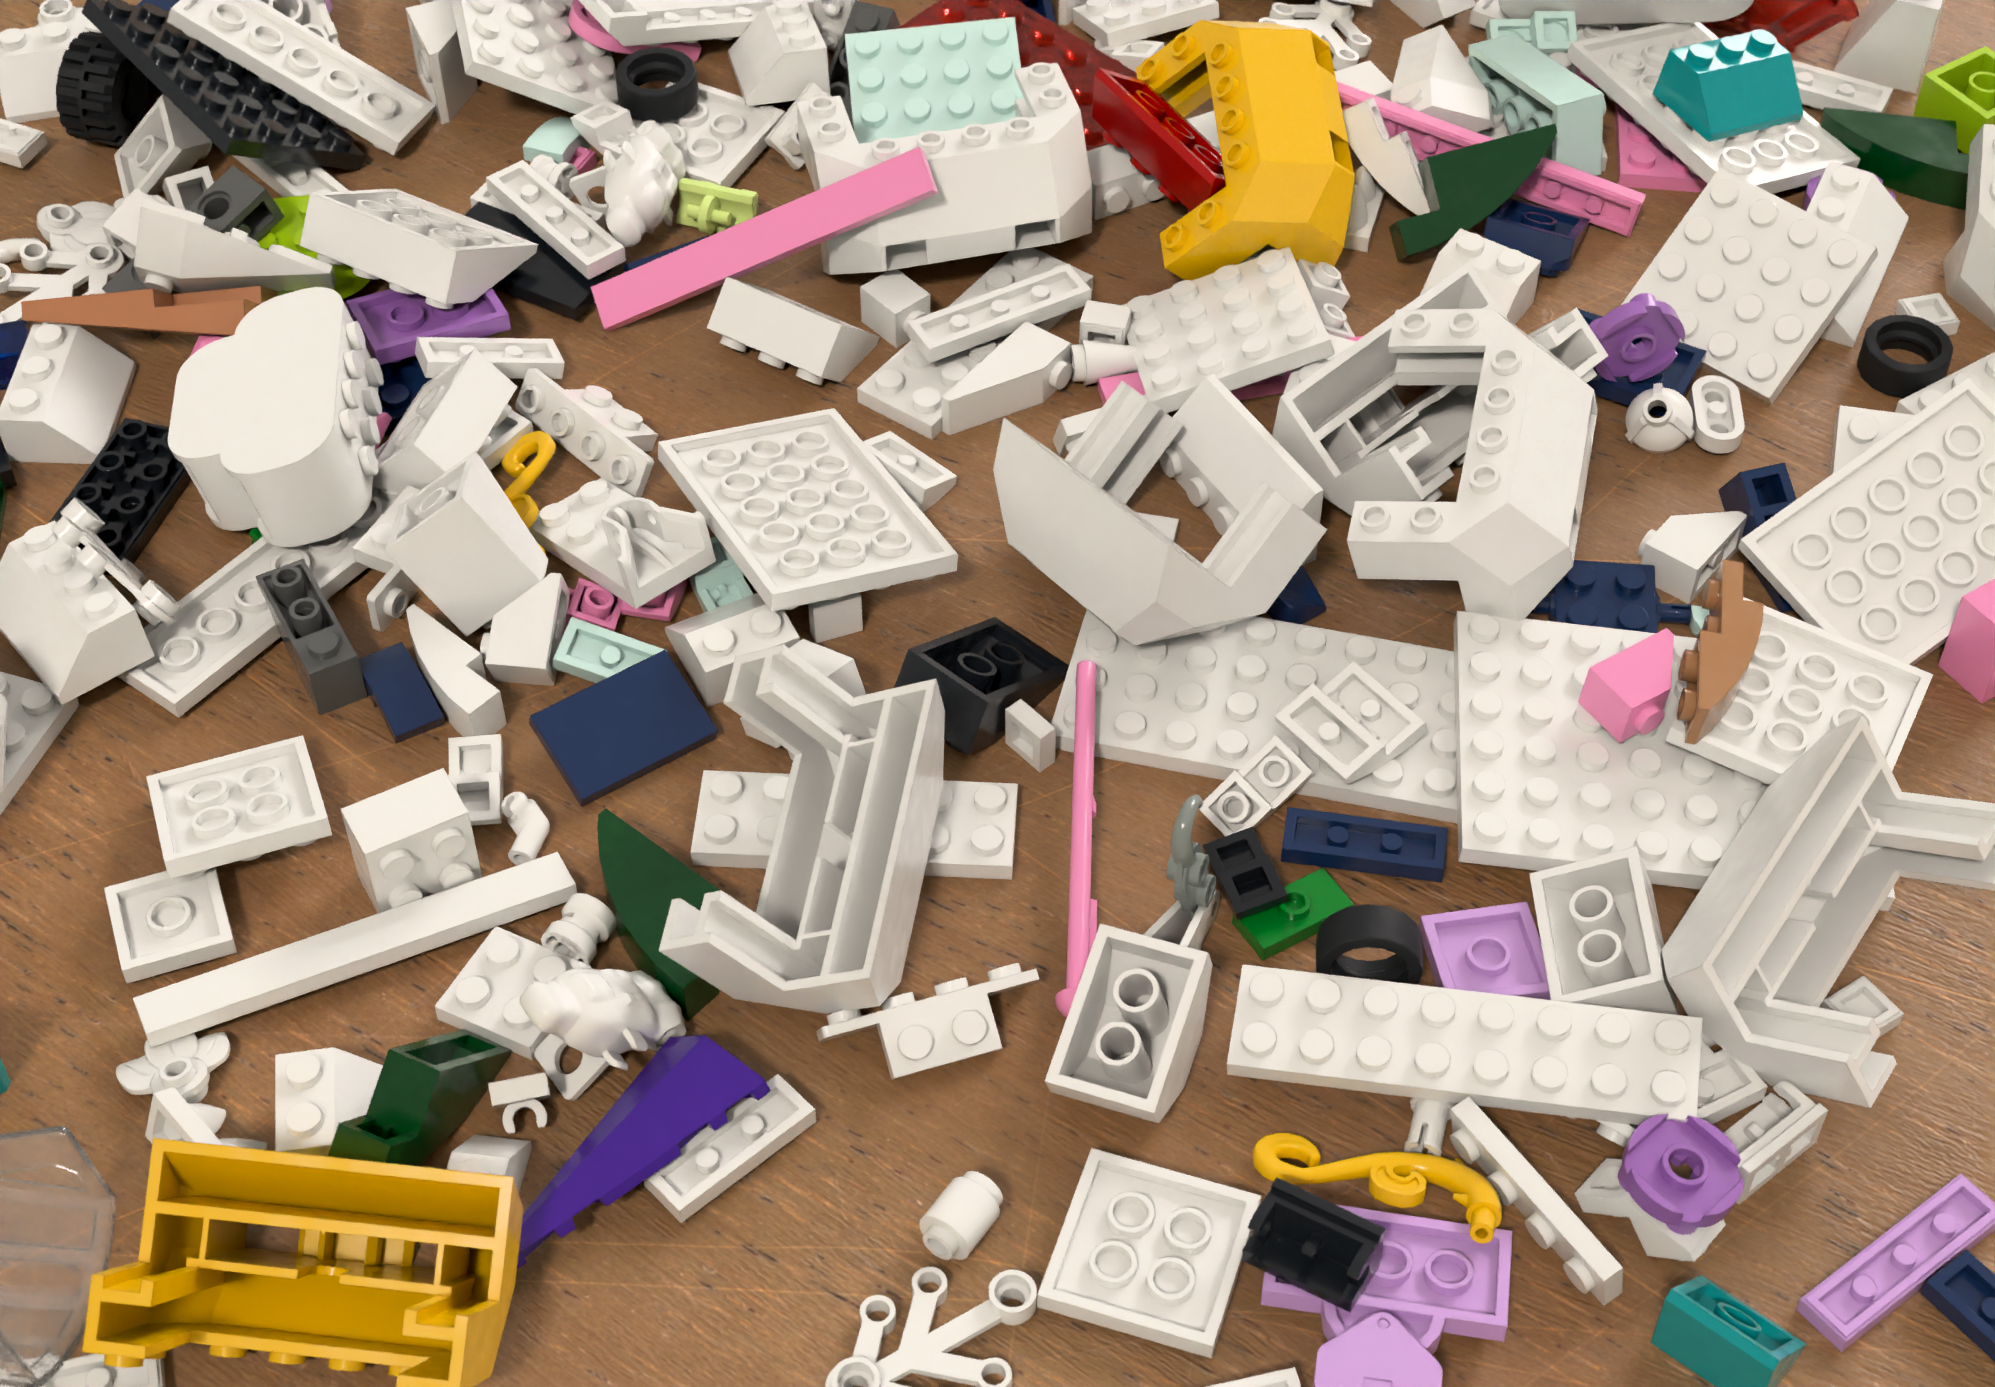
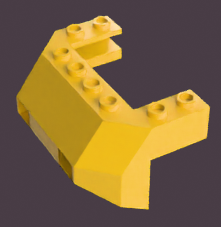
(1277, 141)
(346, 1288)

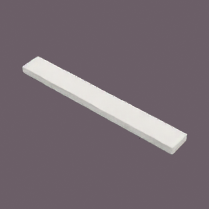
(353, 949)

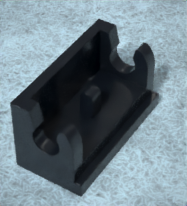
(1314, 1244)

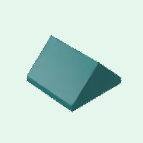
(1723, 1337)

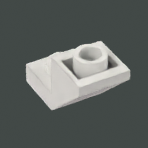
(1605, 1196)

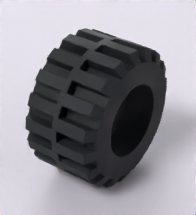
(101, 91)

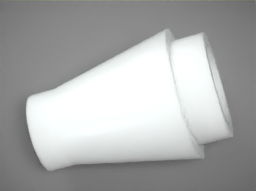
(1100, 360)

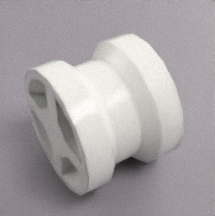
(556, 174)

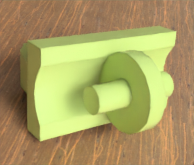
(714, 206)

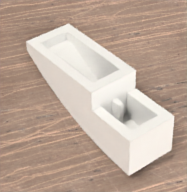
(1387, 159)
(455, 677)

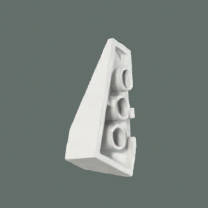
(188, 257)

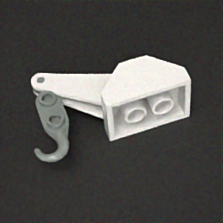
(1143, 997)

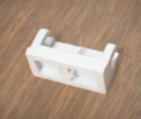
(1774, 1135)

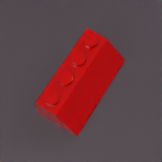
(1157, 138)

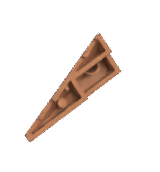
(153, 310)

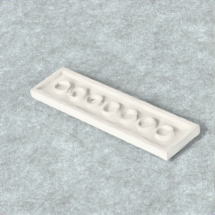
(1465, 1044)

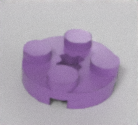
(1644, 318)
(1663, 1194)

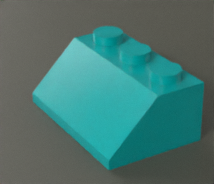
(1731, 85)

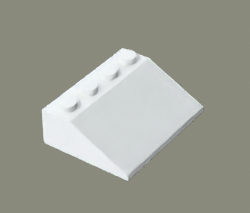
(411, 244)

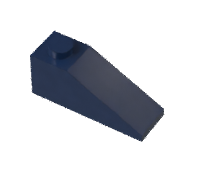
(1760, 496)

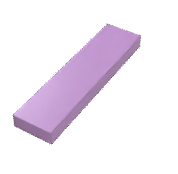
(1899, 1263)

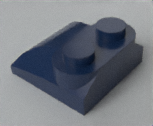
(1538, 233)

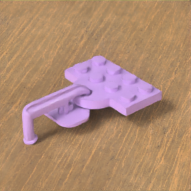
(1426, 1285)

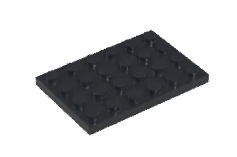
(219, 95)

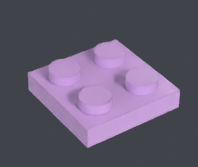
(1486, 950)

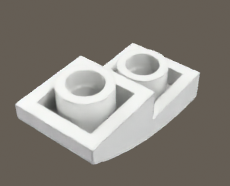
(1328, 295)
(1256, 789)

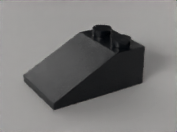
(980, 676)

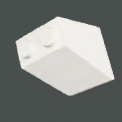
(1891, 42)
(466, 545)

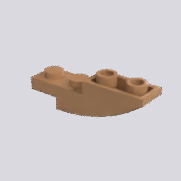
(1720, 652)

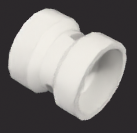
(582, 926)

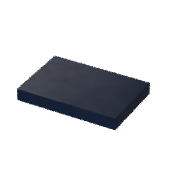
(623, 727)

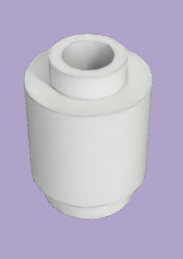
(961, 1216)

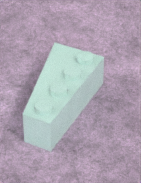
(1541, 92)

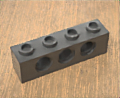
(227, 204)

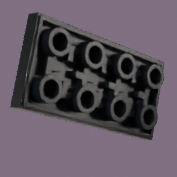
(546, 276)
(131, 487)

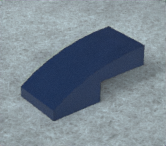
(400, 692)

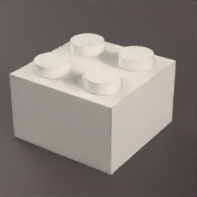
(412, 841)

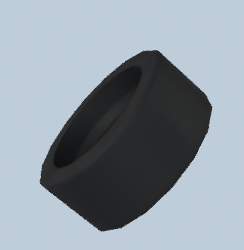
(651, 66)
(1907, 334)
(1374, 928)

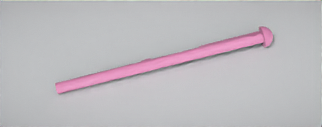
(1082, 909)

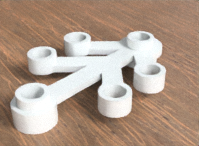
(1327, 15)
(94, 263)
(81, 525)
(928, 1352)

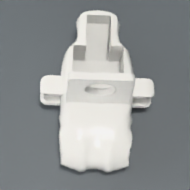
(636, 184)
(601, 1017)

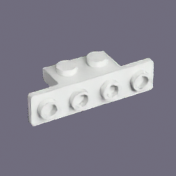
(591, 429)
(394, 591)
(937, 1028)

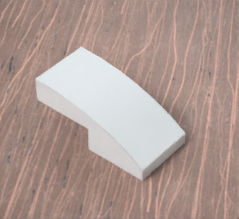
(605, 126)
(478, 775)

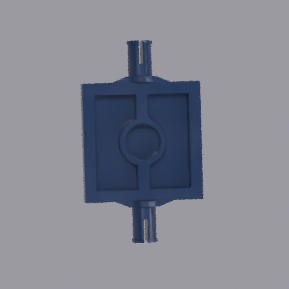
(1611, 597)

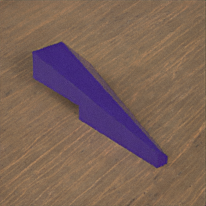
(658, 1114)

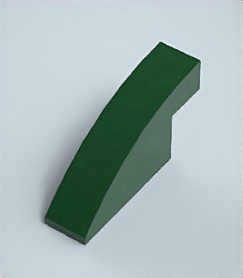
(1906, 152)
(1468, 187)
(639, 890)
(421, 1098)

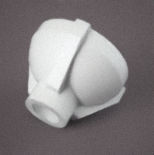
(1662, 433)

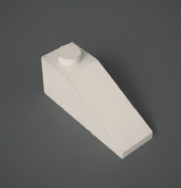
(1009, 379)

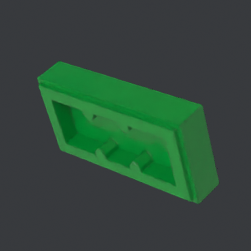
(1291, 922)

